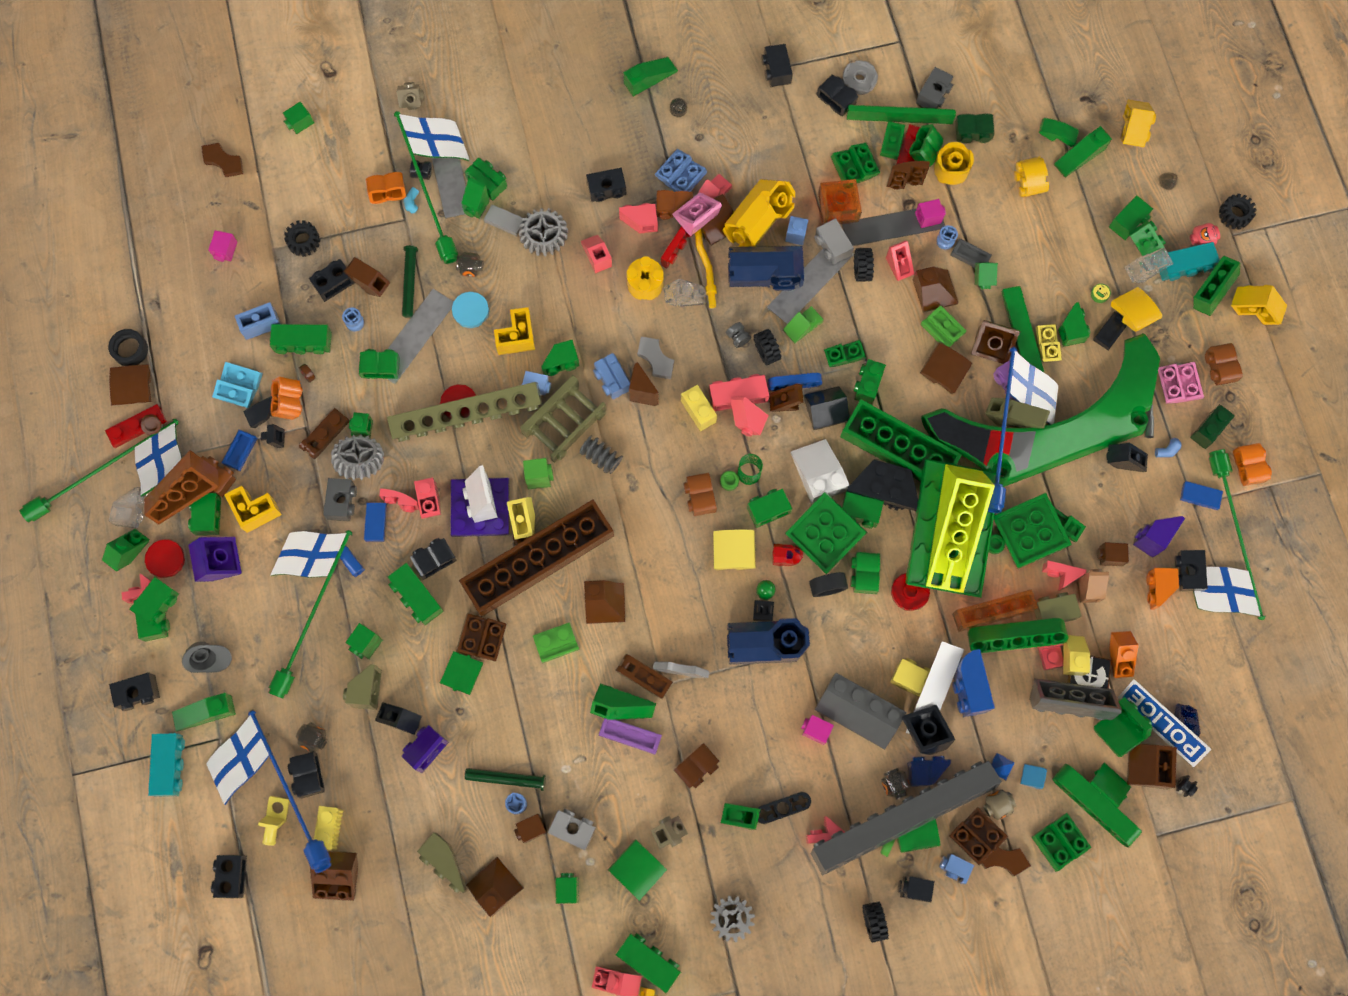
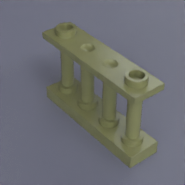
(557, 401)

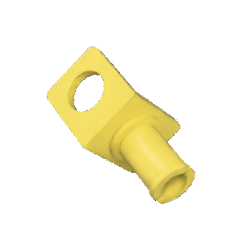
(273, 820)

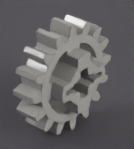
(724, 912)

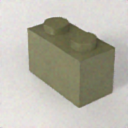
(1062, 607)

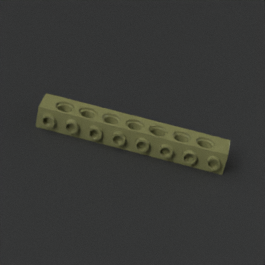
(398, 422)

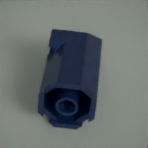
(766, 266)
(767, 641)

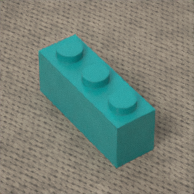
(1191, 262)
(166, 765)

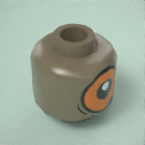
(999, 804)

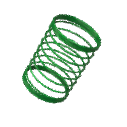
(744, 460)

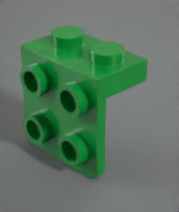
(1125, 730)

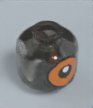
(469, 264)
(311, 737)
(895, 783)

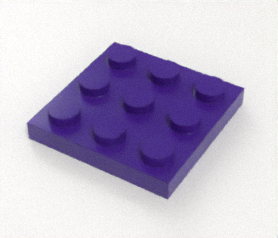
(464, 526)

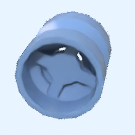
(943, 240)
(356, 322)
(513, 801)

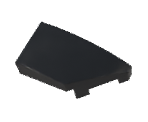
(258, 413)

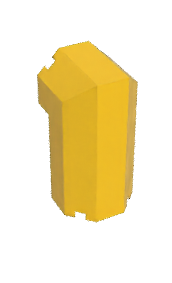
(759, 211)

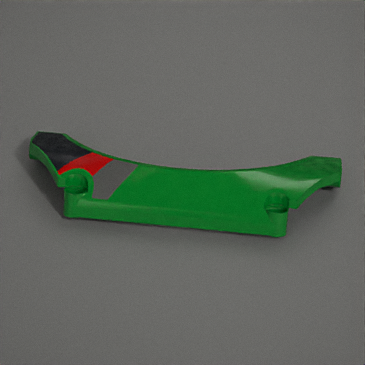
(1041, 449)

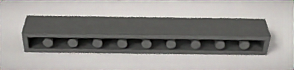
(905, 817)

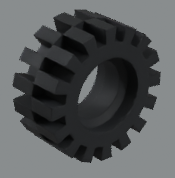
(1241, 203)
(309, 245)
(863, 264)
(767, 347)
(875, 922)

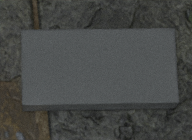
(969, 253)

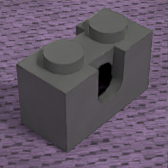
(935, 88)
(336, 489)

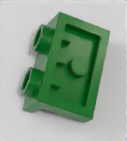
(1146, 238)

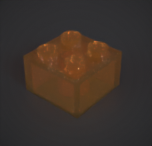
(840, 201)

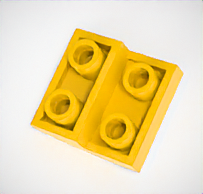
(1137, 309)

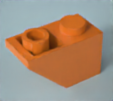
(1162, 585)
(1123, 654)

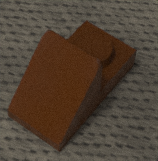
(786, 398)

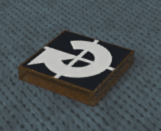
(1098, 676)

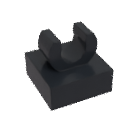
(274, 436)
(763, 610)

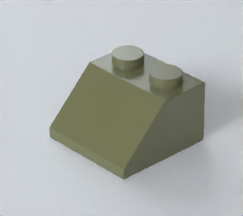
(364, 689)

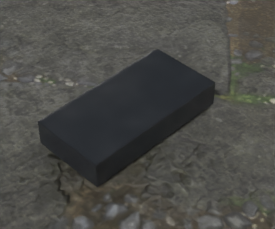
(1110, 331)

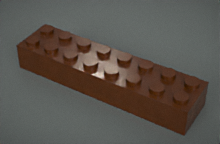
(537, 558)

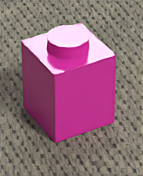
(930, 213)
(222, 246)
(817, 729)

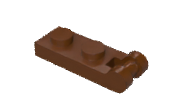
(324, 433)
(644, 676)

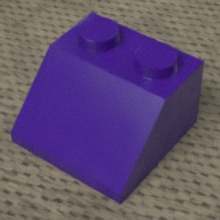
(1157, 535)
(214, 558)
(424, 748)

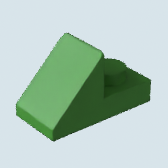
(802, 324)

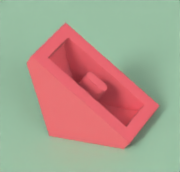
(900, 260)

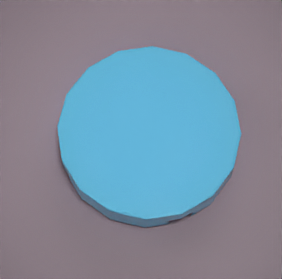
(470, 309)

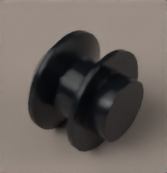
(1185, 785)

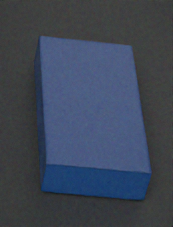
(239, 450)
(1201, 495)
(375, 522)

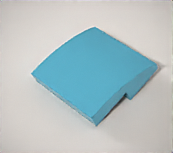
(237, 385)

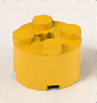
(953, 163)
(1032, 176)
(645, 278)

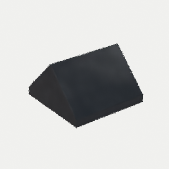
(827, 407)

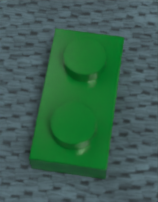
(892, 140)

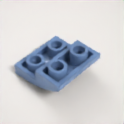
(680, 172)

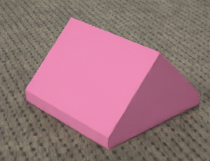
(697, 212)

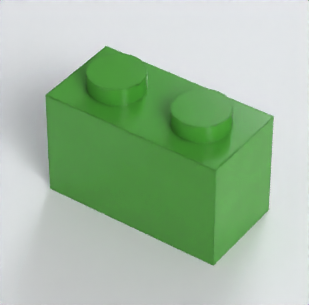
(538, 473)

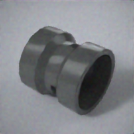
(738, 335)

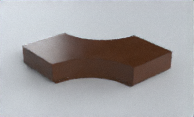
(229, 164)
(1012, 861)

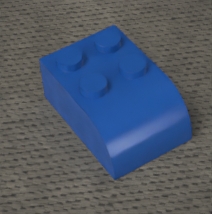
(972, 686)

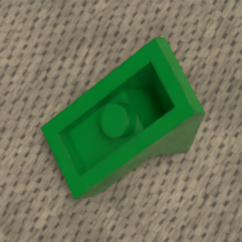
(740, 816)

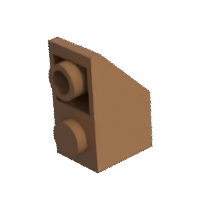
(1093, 586)

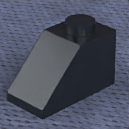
(1127, 457)
(398, 718)

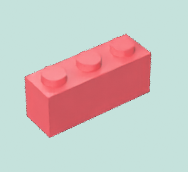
(752, 388)

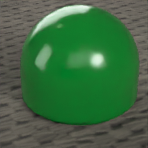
(766, 590)

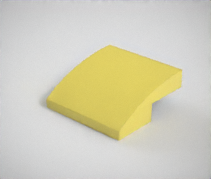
(734, 549)

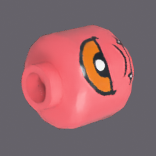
(1205, 234)

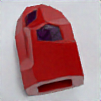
(786, 555)

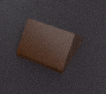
(994, 342)
(641, 388)

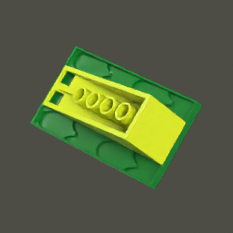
(952, 529)

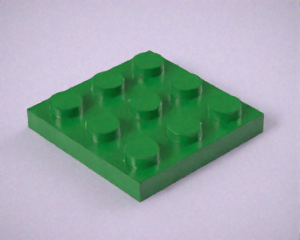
(1032, 530)
(826, 533)

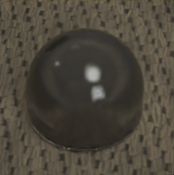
(678, 107)
(1168, 184)

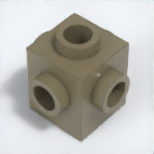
(410, 96)
(669, 832)

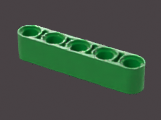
(1018, 635)
(1097, 805)

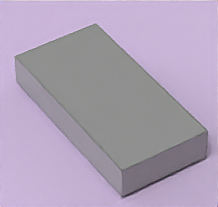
(503, 220)

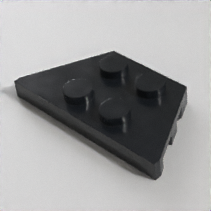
(887, 484)

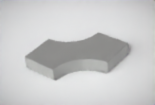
(650, 351)
(673, 668)

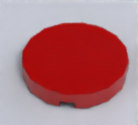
(455, 393)
(164, 558)
(908, 596)

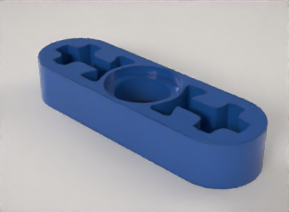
(806, 380)

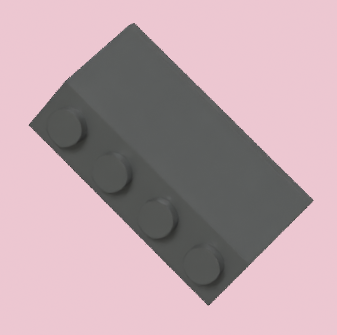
(1074, 699)
(860, 711)

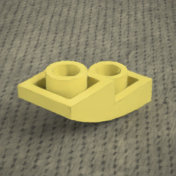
(1047, 343)

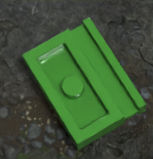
(943, 327)
(555, 642)

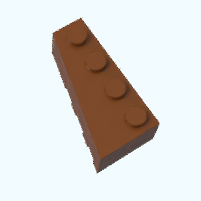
(180, 488)

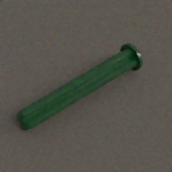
(409, 280)
(505, 778)

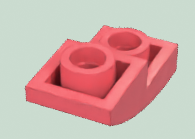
(404, 501)

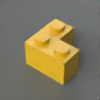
(1138, 120)
(1260, 301)
(519, 336)
(252, 513)

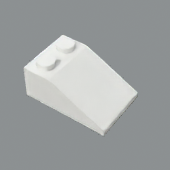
(819, 470)
(480, 496)

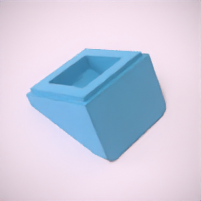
(1033, 776)

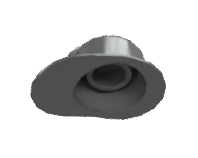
(206, 658)

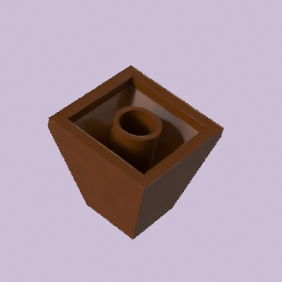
(934, 288)
(604, 602)
(494, 887)

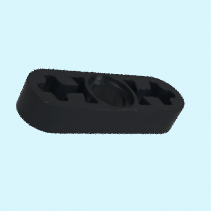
(795, 797)

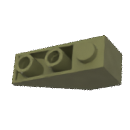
(1018, 413)
(442, 857)

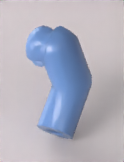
(1173, 447)

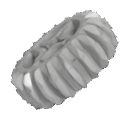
(529, 231)
(345, 457)

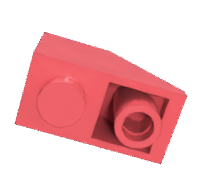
(640, 217)
(597, 253)
(427, 497)
(616, 982)

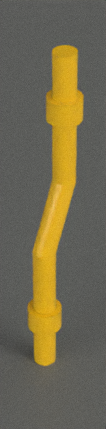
(711, 289)

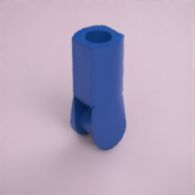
(351, 562)

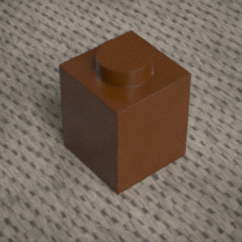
(1113, 554)
(530, 828)

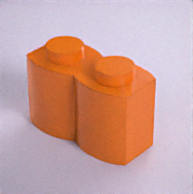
(386, 187)
(285, 398)
(1252, 464)

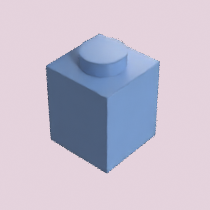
(796, 230)

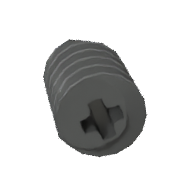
(600, 455)

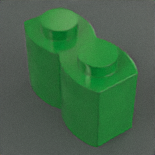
(927, 144)
(379, 364)
(866, 573)

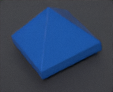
(1002, 766)

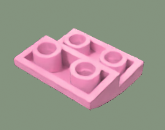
(1180, 383)

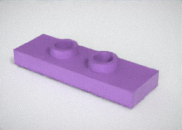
(630, 735)

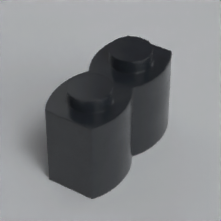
(837, 95)
(433, 558)
(306, 775)

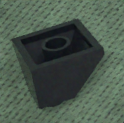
(929, 730)

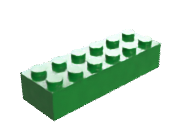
(894, 440)

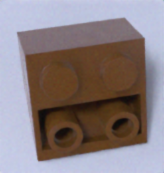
(1152, 766)
(338, 880)

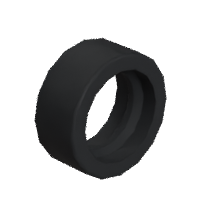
(120, 337)
(828, 584)

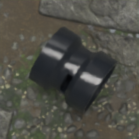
(425, 170)

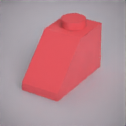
(748, 416)

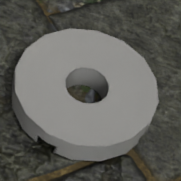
(863, 68)

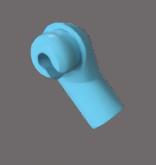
(409, 200)

